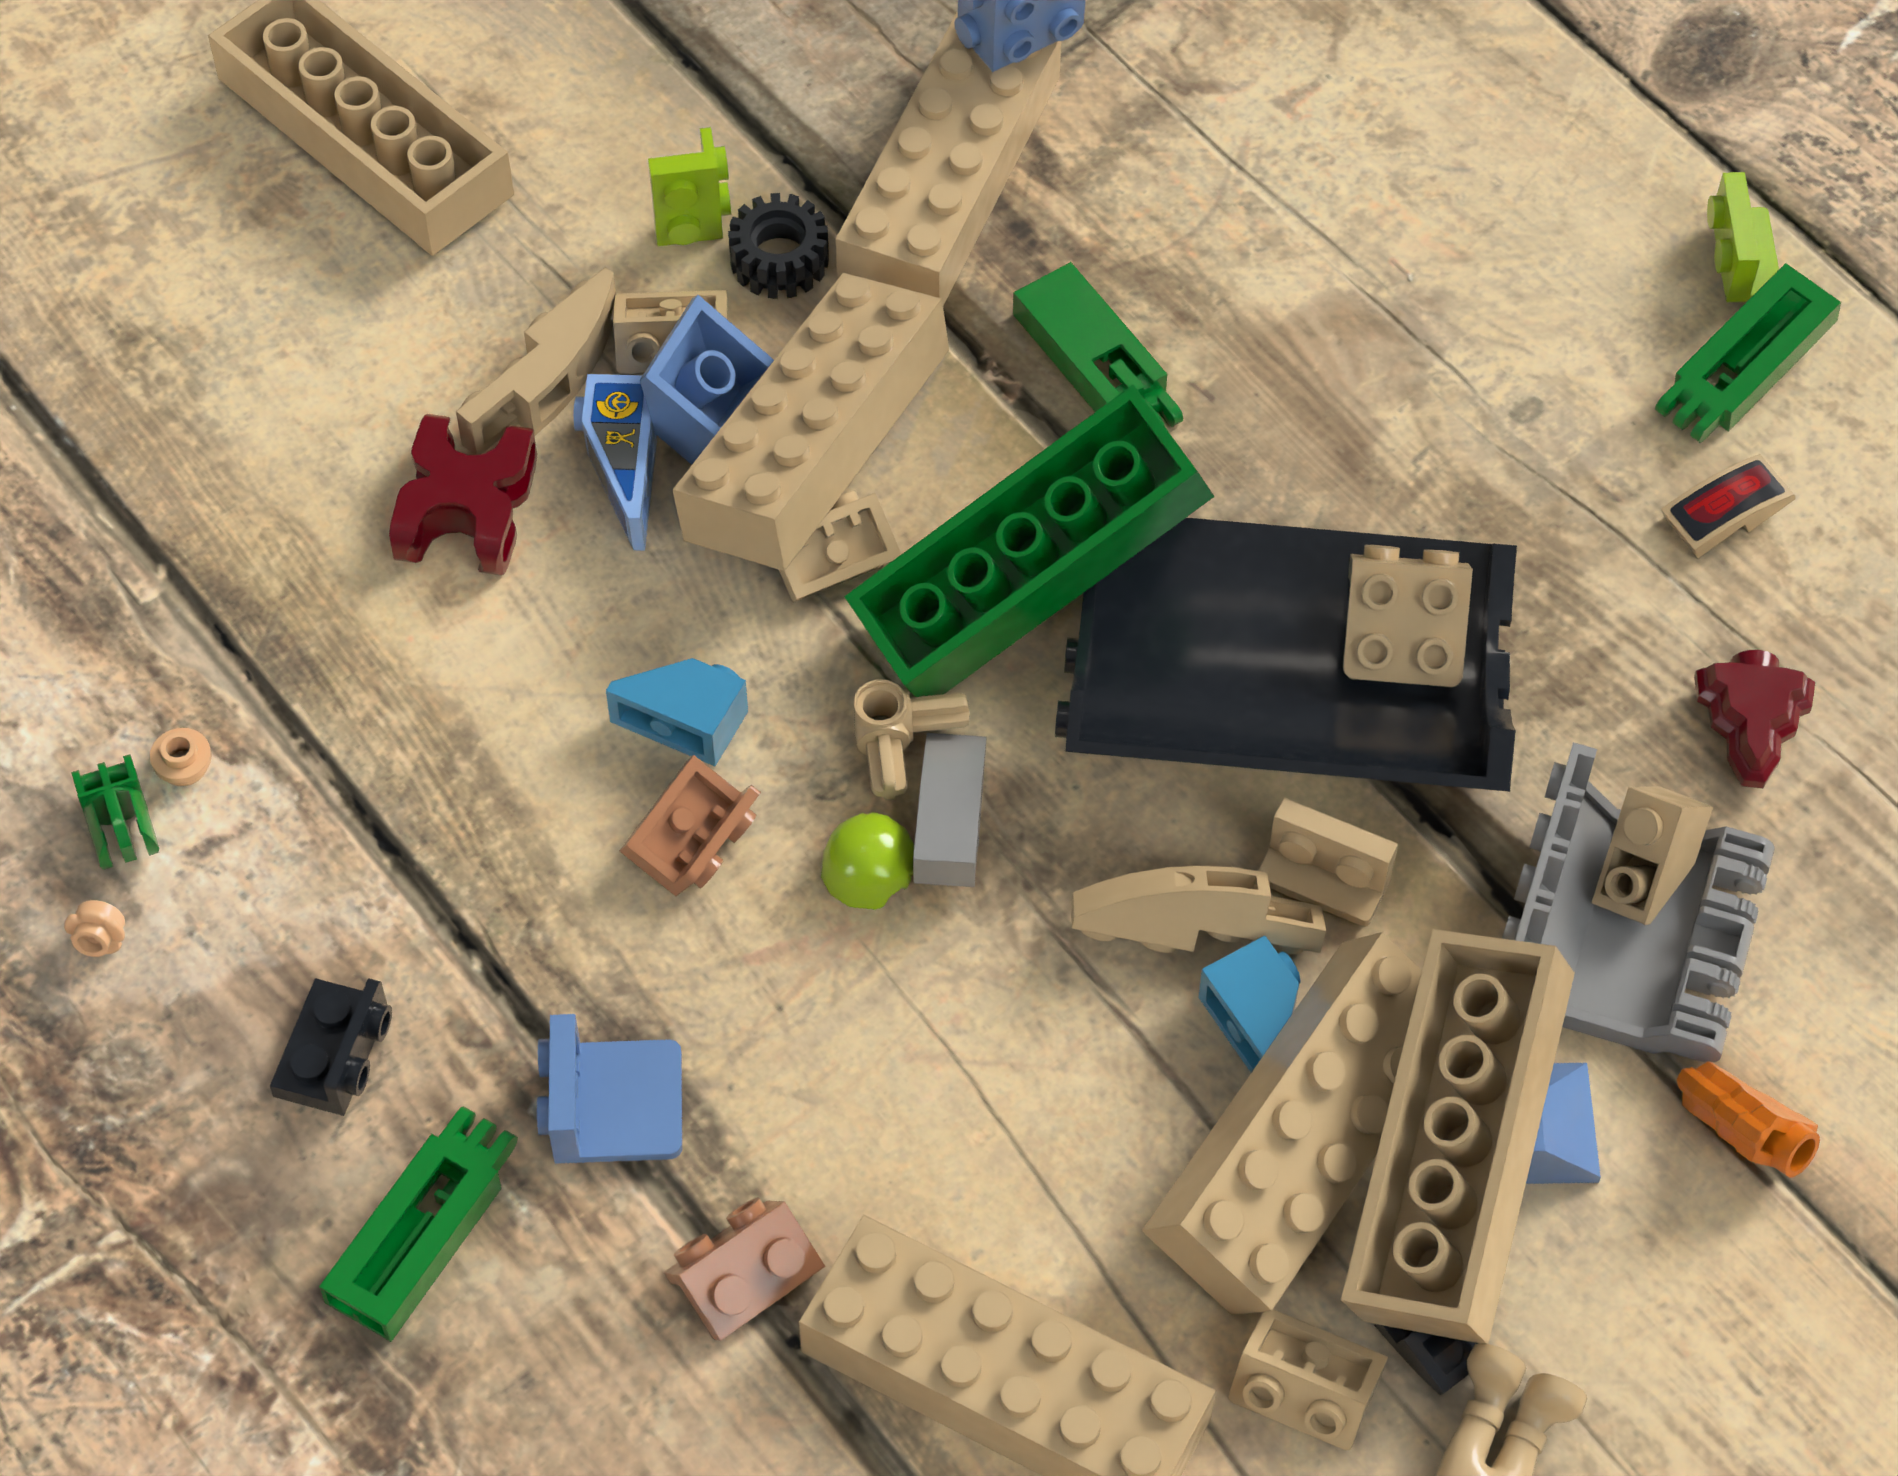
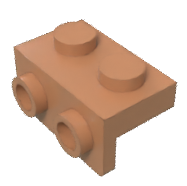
(688, 827)
(744, 1265)

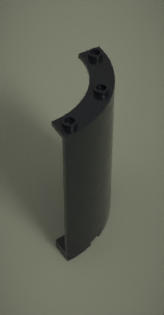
(1233, 656)

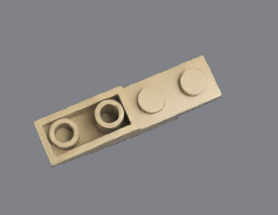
(559, 355)
(1173, 903)

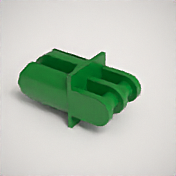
(110, 799)

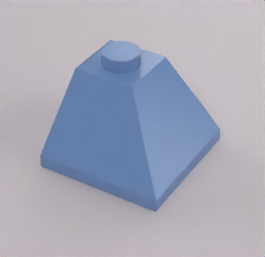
(1566, 1134)

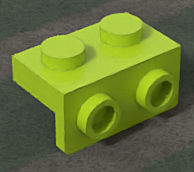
(689, 194)
(1743, 239)

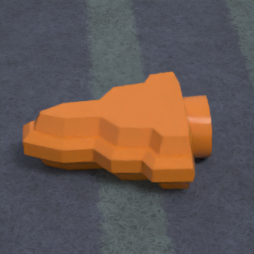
(1749, 1119)

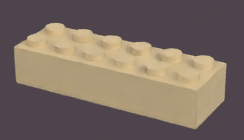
(363, 118)
(944, 167)
(811, 421)
(1293, 1133)
(1459, 1136)
(999, 1363)

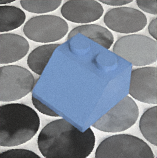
(700, 378)

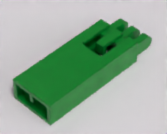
(1079, 328)
(1757, 345)
(406, 1250)

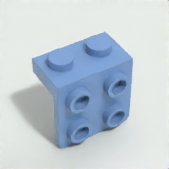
(1014, 29)
(609, 1097)

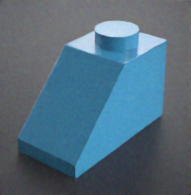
(682, 706)
(1251, 997)

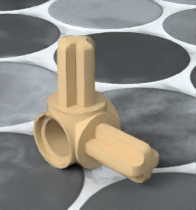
(887, 739)

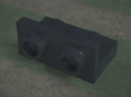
(332, 1045)

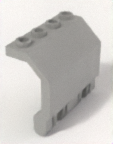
(1628, 972)

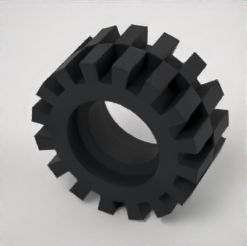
(778, 221)

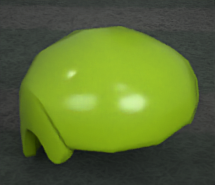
(867, 860)

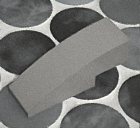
(949, 810)

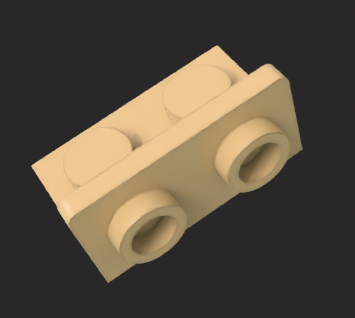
(647, 319)
(845, 545)
(1328, 862)
(1306, 1378)

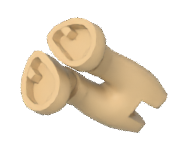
(1542, 1404)

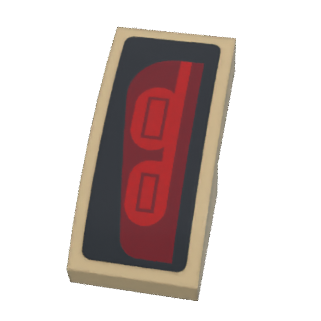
(1726, 502)

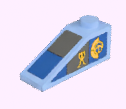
(620, 447)

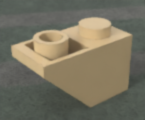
(1650, 851)

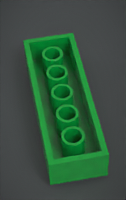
(1029, 546)

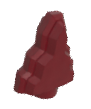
(1754, 709)

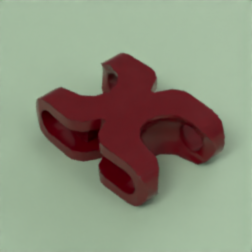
(463, 494)

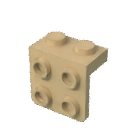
(1407, 617)

